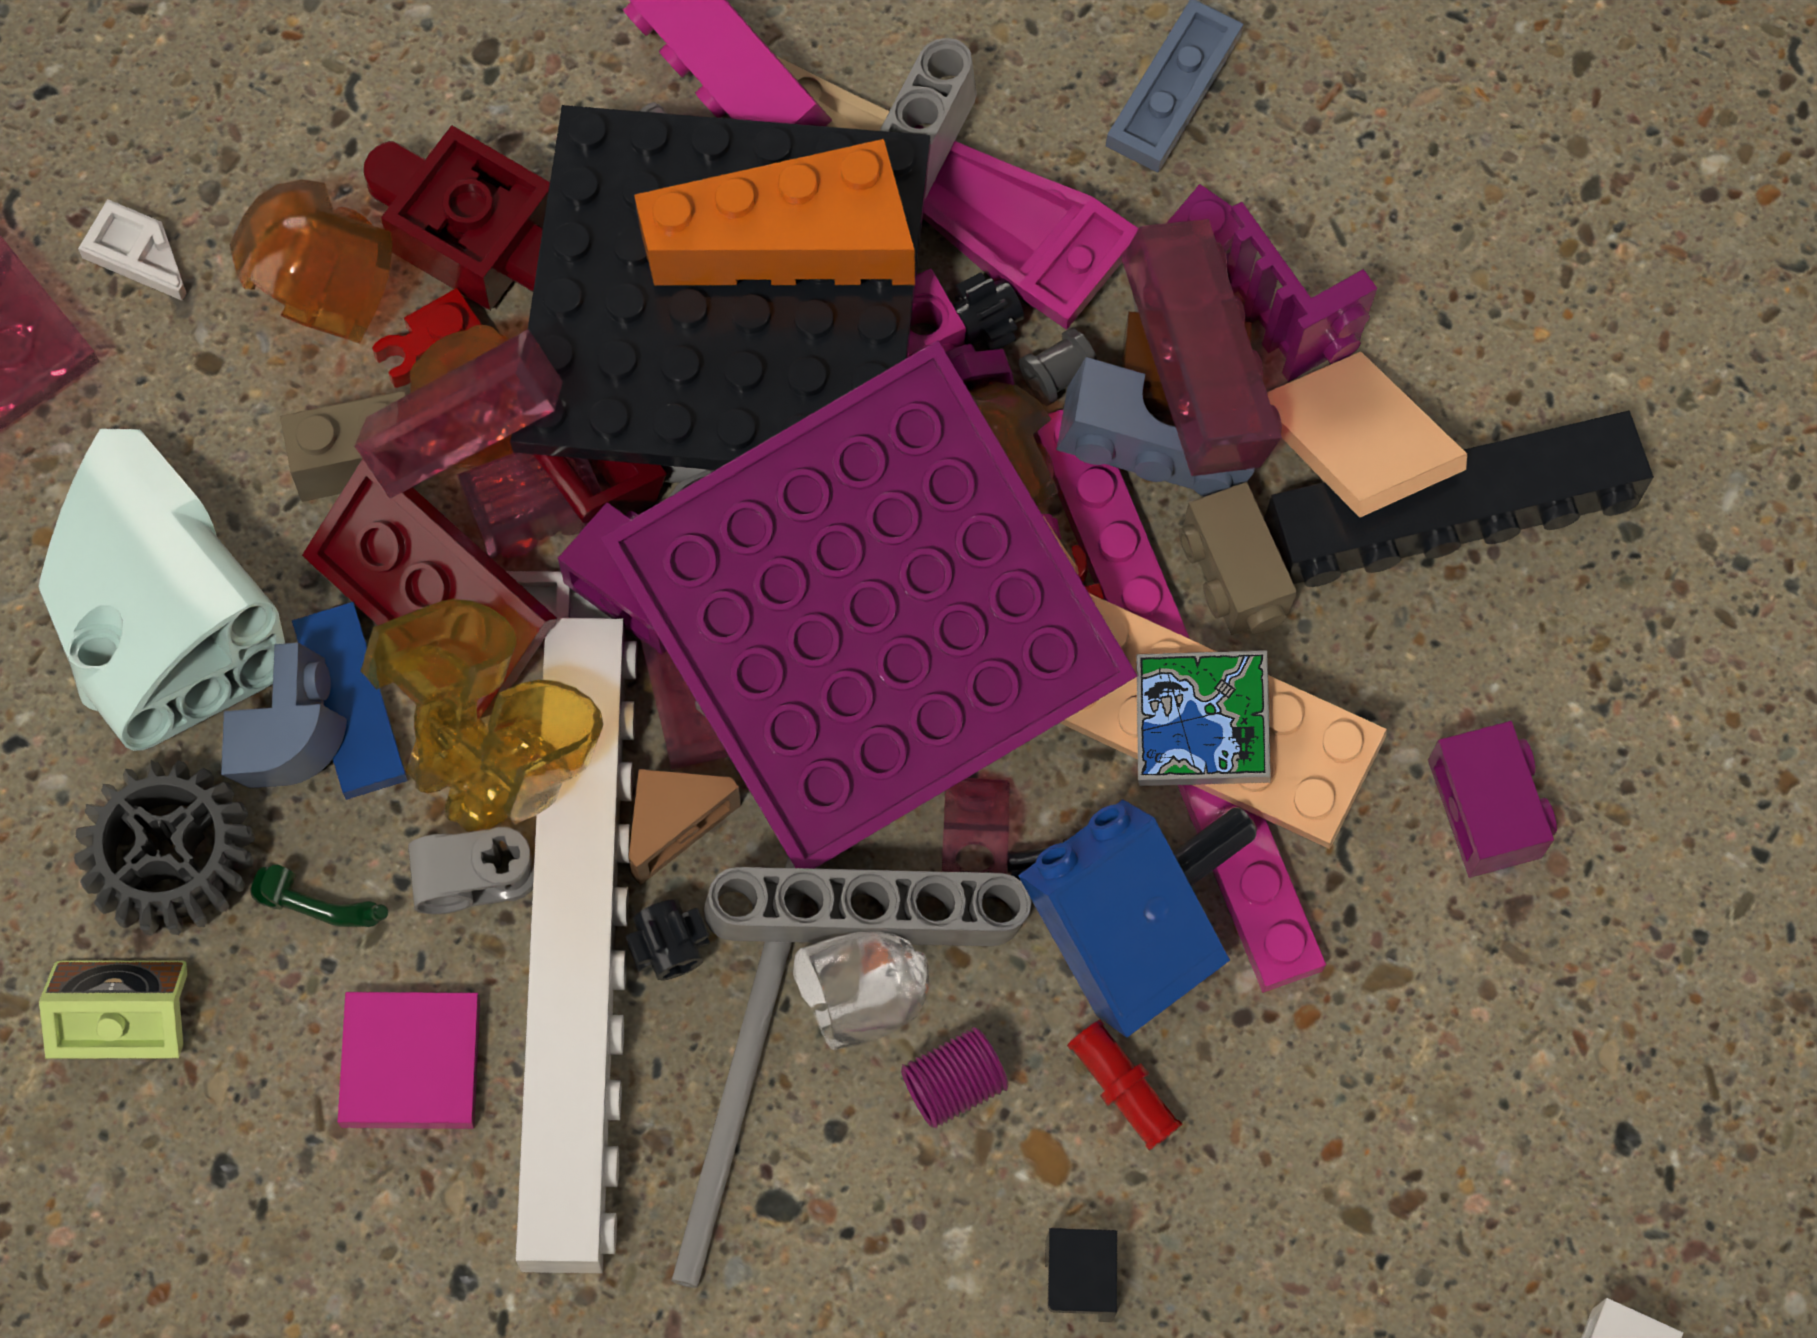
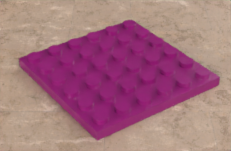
(868, 607)

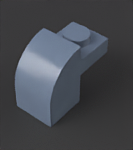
(293, 736)

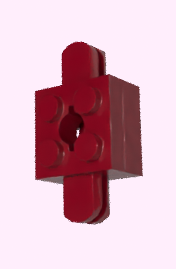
(465, 191)

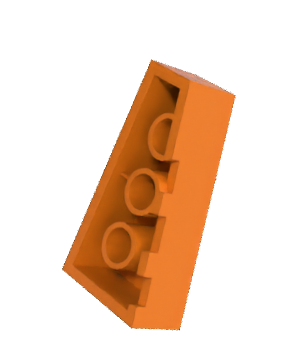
(782, 223)

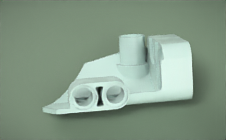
(150, 597)

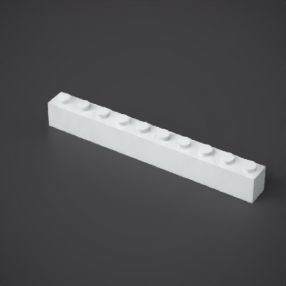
(576, 970)

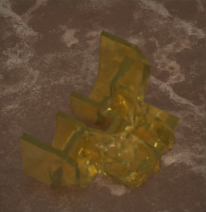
(536, 732)

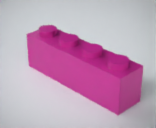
(728, 59)

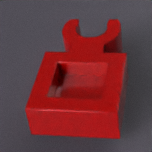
(425, 327)

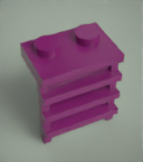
(1300, 326)

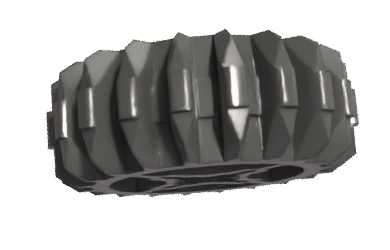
(147, 867)

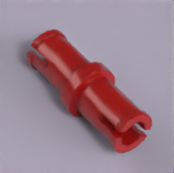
(1124, 1084)

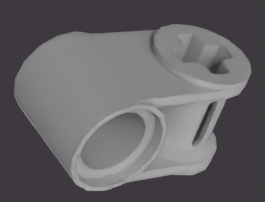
(461, 870)

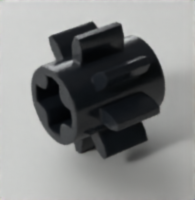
(988, 311)
(668, 939)

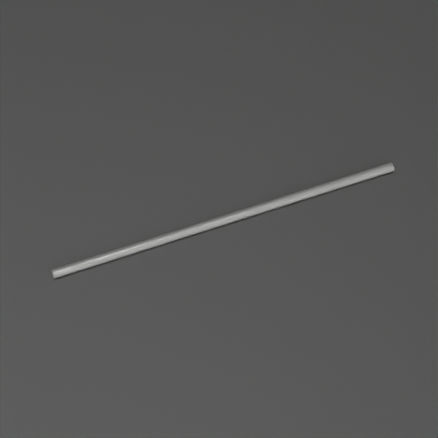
(733, 1106)

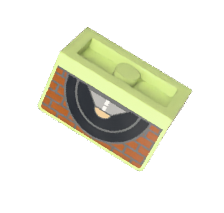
(113, 1009)

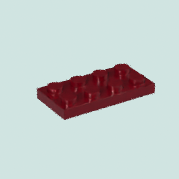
(408, 556)

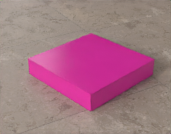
(409, 1060)

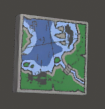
(1203, 718)

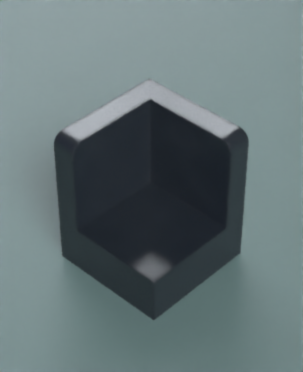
(1082, 1271)

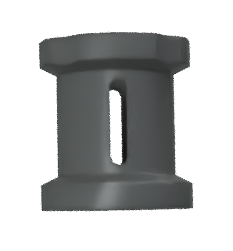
(1056, 366)

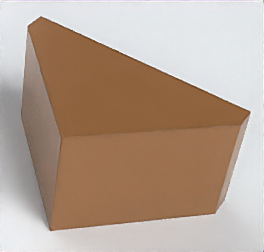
(673, 814)

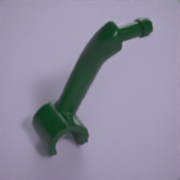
(273, 889)

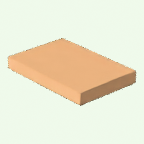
(1364, 434)

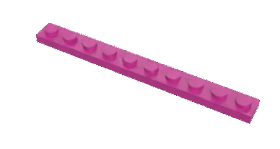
(1125, 566)

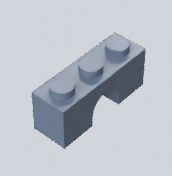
(1111, 426)

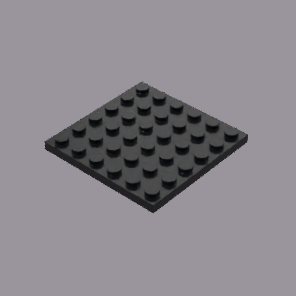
(694, 367)

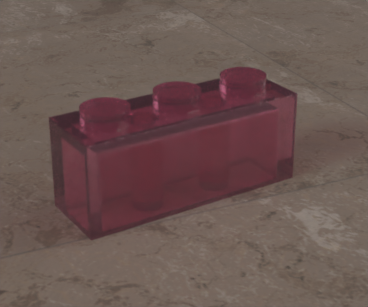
(459, 414)

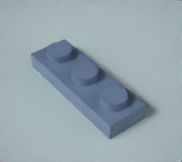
(1174, 85)

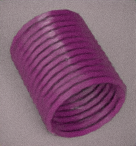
(954, 1077)

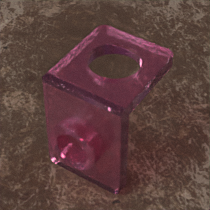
(976, 815)

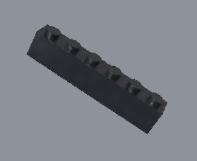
(1505, 488)

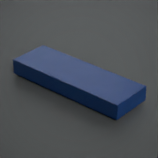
(369, 751)

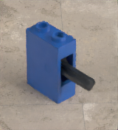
(1129, 912)

